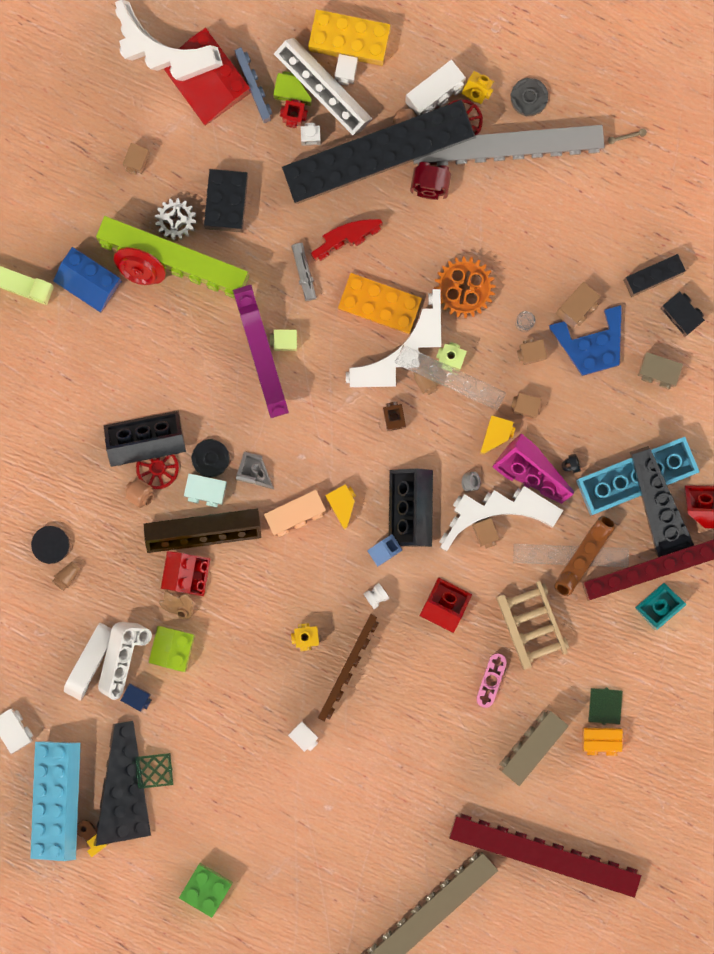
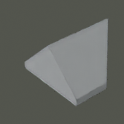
(253, 471)

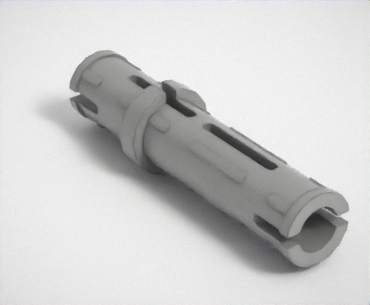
(306, 280)

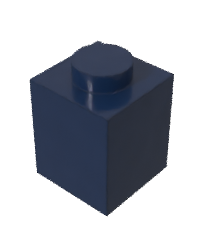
(136, 697)

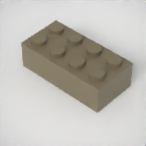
(534, 747)

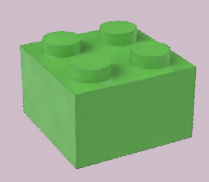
(205, 890)

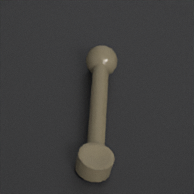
(642, 132)

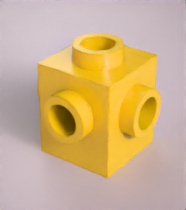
(478, 87)
(313, 639)

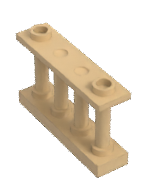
(520, 639)

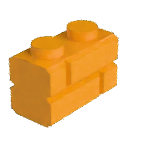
(602, 740)

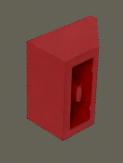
(185, 573)

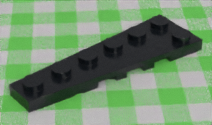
(663, 517)

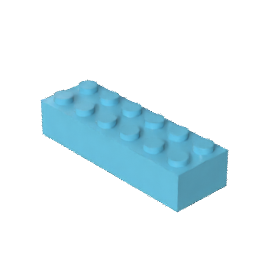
(619, 482)
(55, 801)

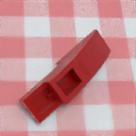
(351, 232)

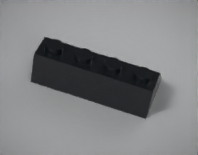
(144, 438)
(411, 507)

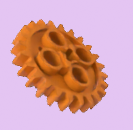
(482, 290)

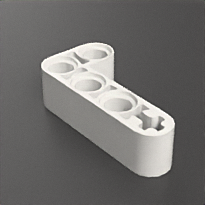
(118, 656)
(88, 662)

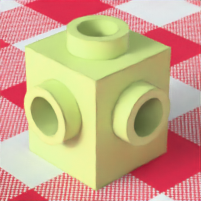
(453, 349)

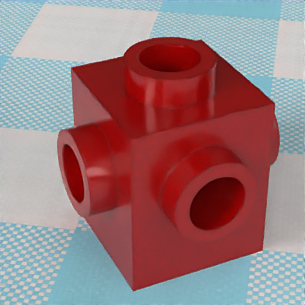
(290, 107)

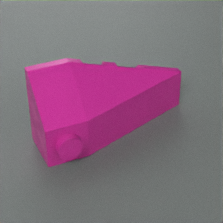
(529, 466)

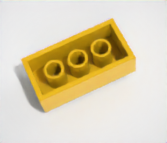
(349, 36)

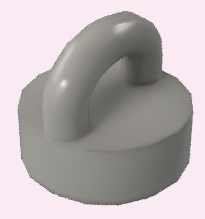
(470, 481)

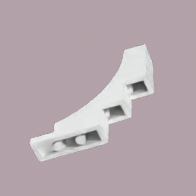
(425, 334)

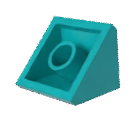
(660, 606)

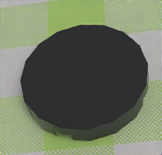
(210, 458)
(50, 544)

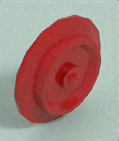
(139, 266)

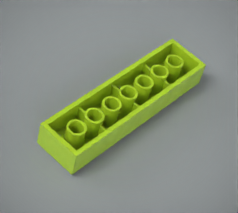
(174, 257)

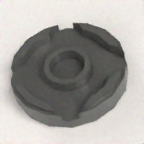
(529, 97)

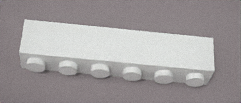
(323, 86)

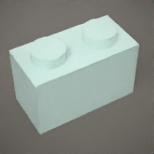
(205, 490)

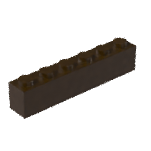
(202, 530)

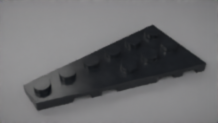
(122, 802)

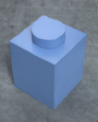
(384, 550)

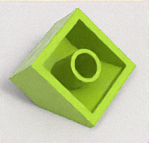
(171, 648)

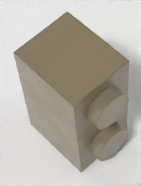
(660, 370)

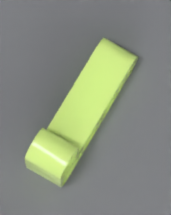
(25, 286)

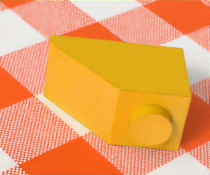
(497, 433)
(342, 503)

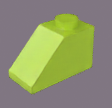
(289, 87)

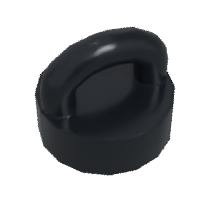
(574, 462)

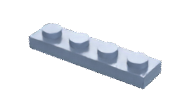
(251, 77)

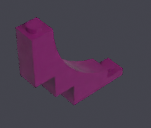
(260, 351)

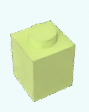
(284, 340)

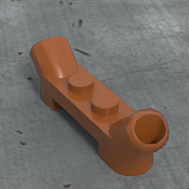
(584, 556)

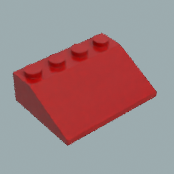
(214, 90)

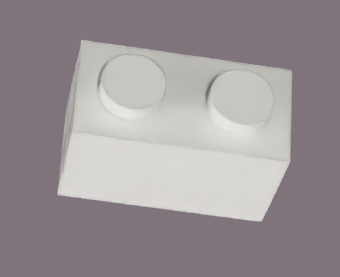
(13, 732)

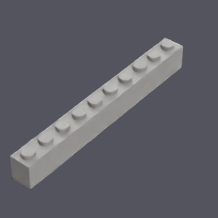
(521, 144)

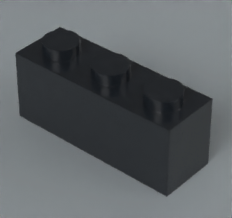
(654, 275)

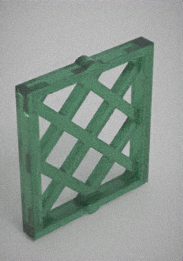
(160, 763)

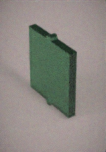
(605, 706)

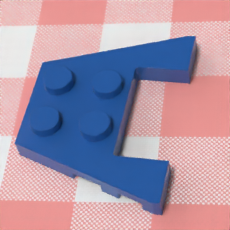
(593, 351)

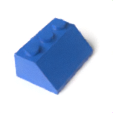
(86, 279)

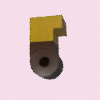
(88, 831)

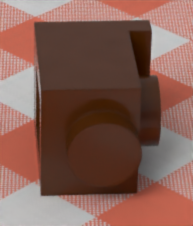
(399, 423)

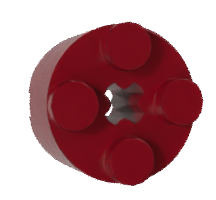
(430, 181)

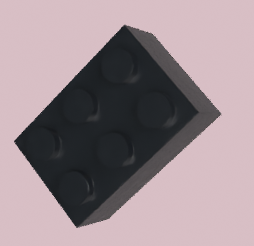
(226, 200)

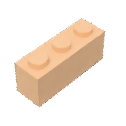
(295, 513)

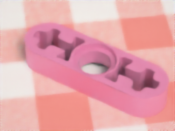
(482, 692)

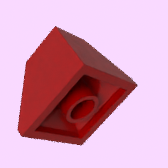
(700, 504)

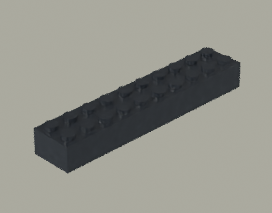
(379, 152)

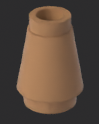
(66, 576)

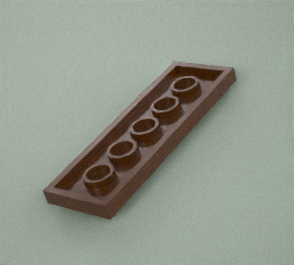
(353, 660)

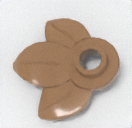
(178, 605)

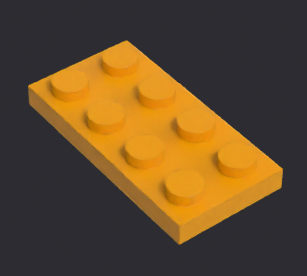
(379, 303)

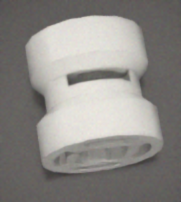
(376, 596)

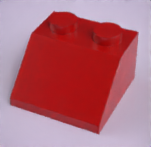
(445, 605)

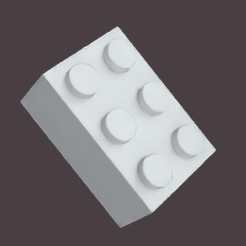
(436, 89)

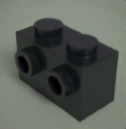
(682, 313)

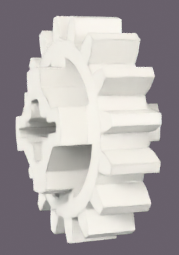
(184, 220)

